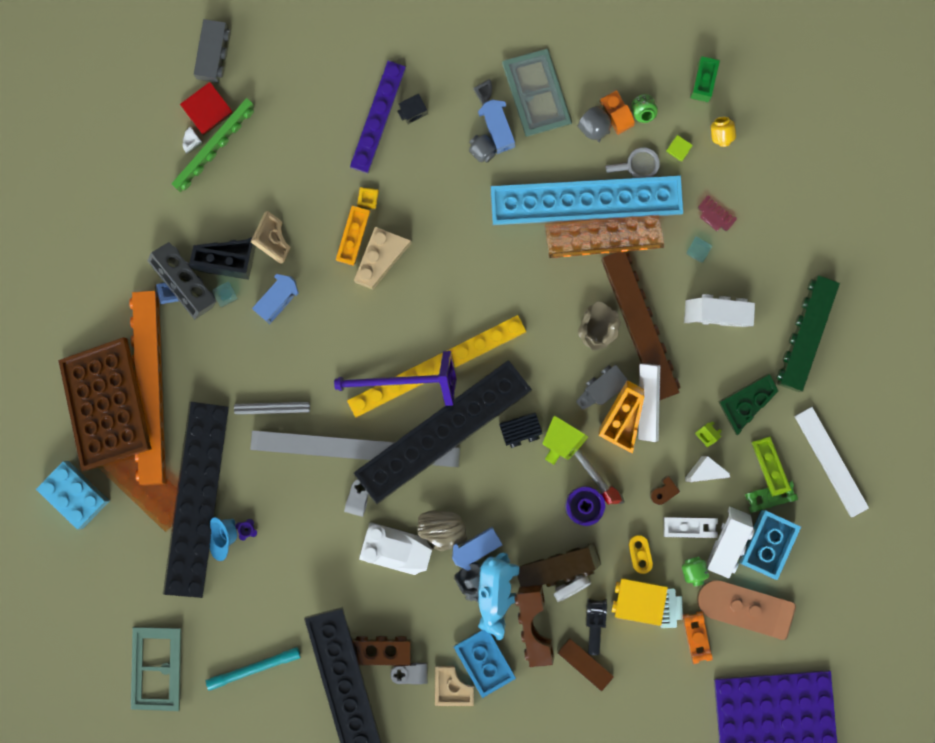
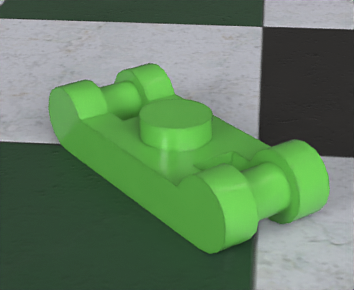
(768, 500)

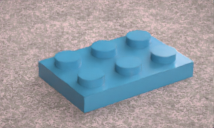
(484, 662)

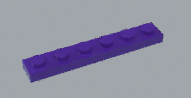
(378, 117)

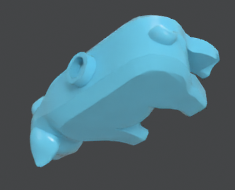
(495, 593)

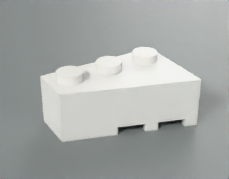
(720, 311)
(731, 543)

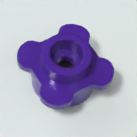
(241, 529)

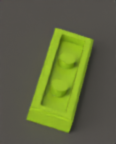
(771, 466)

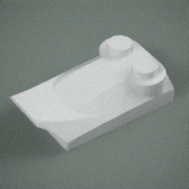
(395, 549)

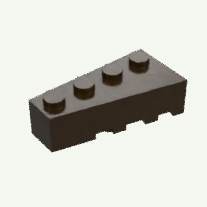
(560, 567)

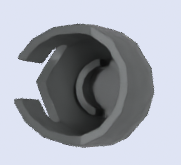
(595, 123)
(469, 581)

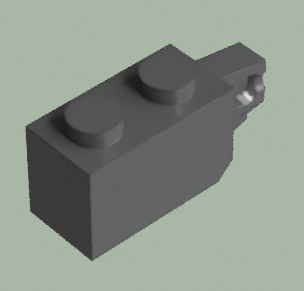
(603, 388)

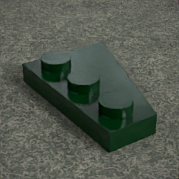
(746, 402)

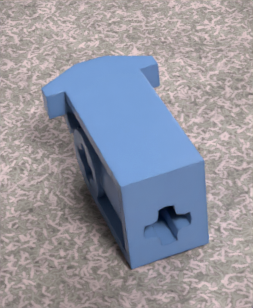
(497, 125)
(276, 298)
(475, 548)

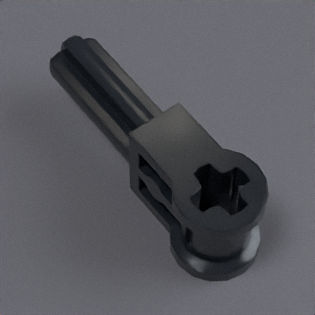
(595, 619)

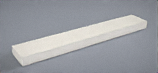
(831, 462)

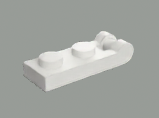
(690, 527)

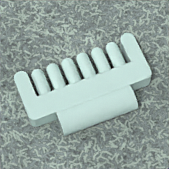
(675, 609)

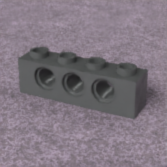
(182, 290)

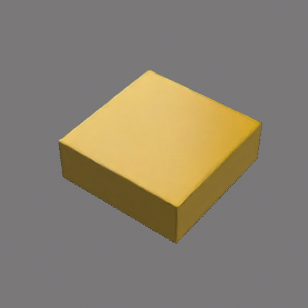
(368, 198)

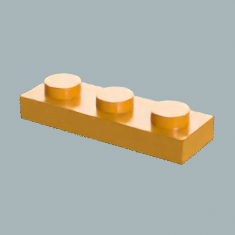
(353, 235)

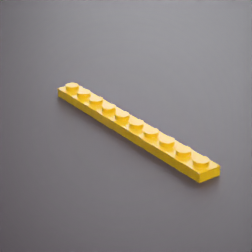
(461, 354)

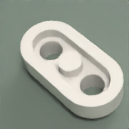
(578, 584)

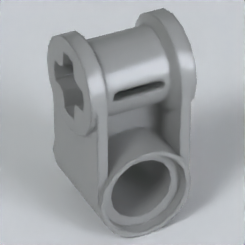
(356, 500)
(414, 674)

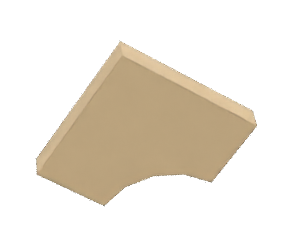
(269, 238)
(450, 689)

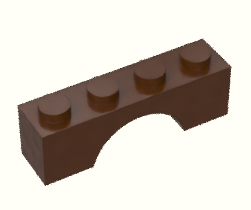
(538, 648)

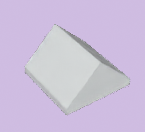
(706, 470)

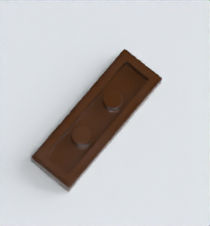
(585, 664)

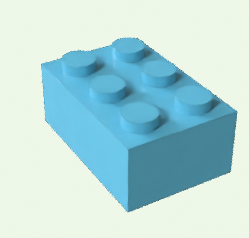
(72, 495)
(769, 544)

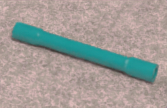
(282, 658)

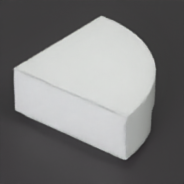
(190, 140)

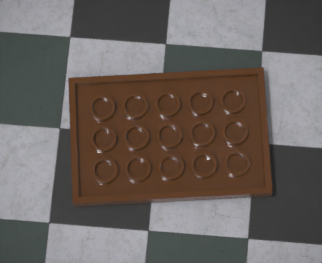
(104, 404)

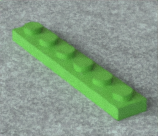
(219, 140)

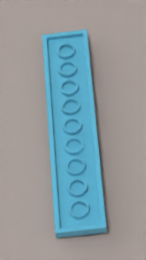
(586, 200)

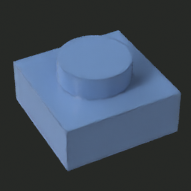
(165, 294)

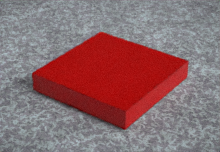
(206, 108)

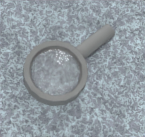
(640, 164)

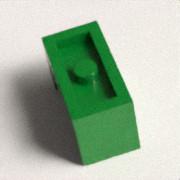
(705, 79)

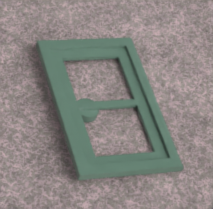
(172, 668)

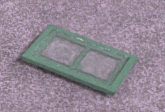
(536, 92)

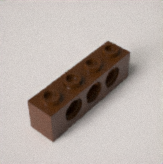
(401, 657)

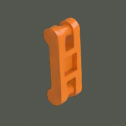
(697, 637)

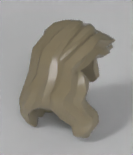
(599, 326)
(441, 529)

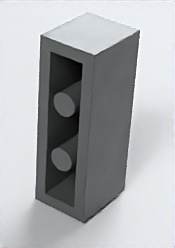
(211, 51)

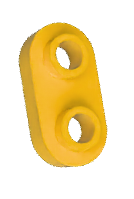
(639, 554)

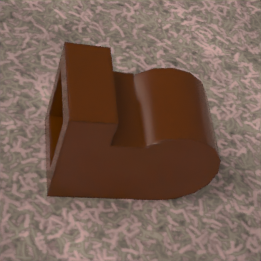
(664, 493)

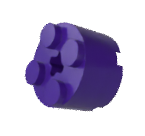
(594, 511)

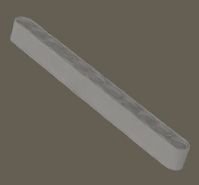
(331, 446)

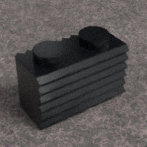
(521, 429)

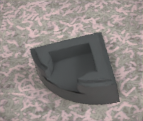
(483, 91)

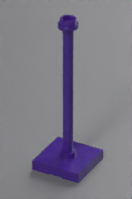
(446, 378)

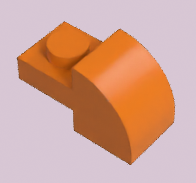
(618, 112)

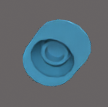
(222, 536)

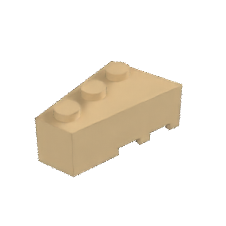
(380, 255)

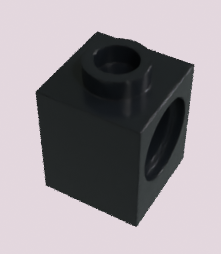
(412, 109)

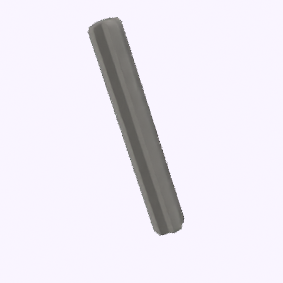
(267, 408)

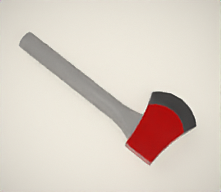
(609, 493)

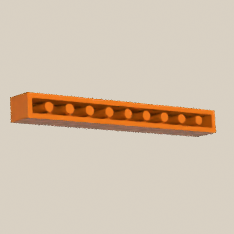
(149, 380)

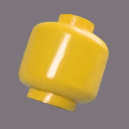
(723, 131)

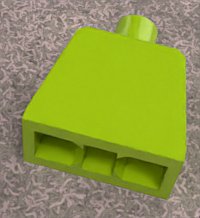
(562, 440)

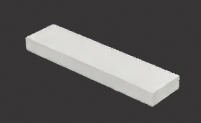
(650, 409)

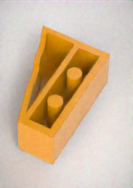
(623, 418)

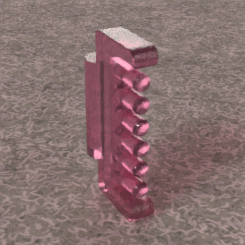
(714, 219)

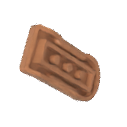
(746, 608)

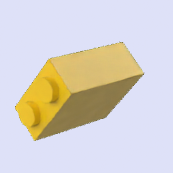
(640, 601)

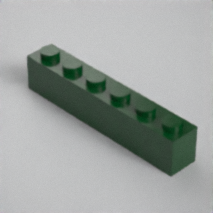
(808, 333)

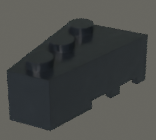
(225, 258)

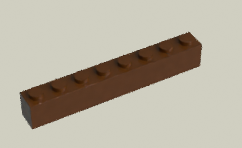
(638, 319)

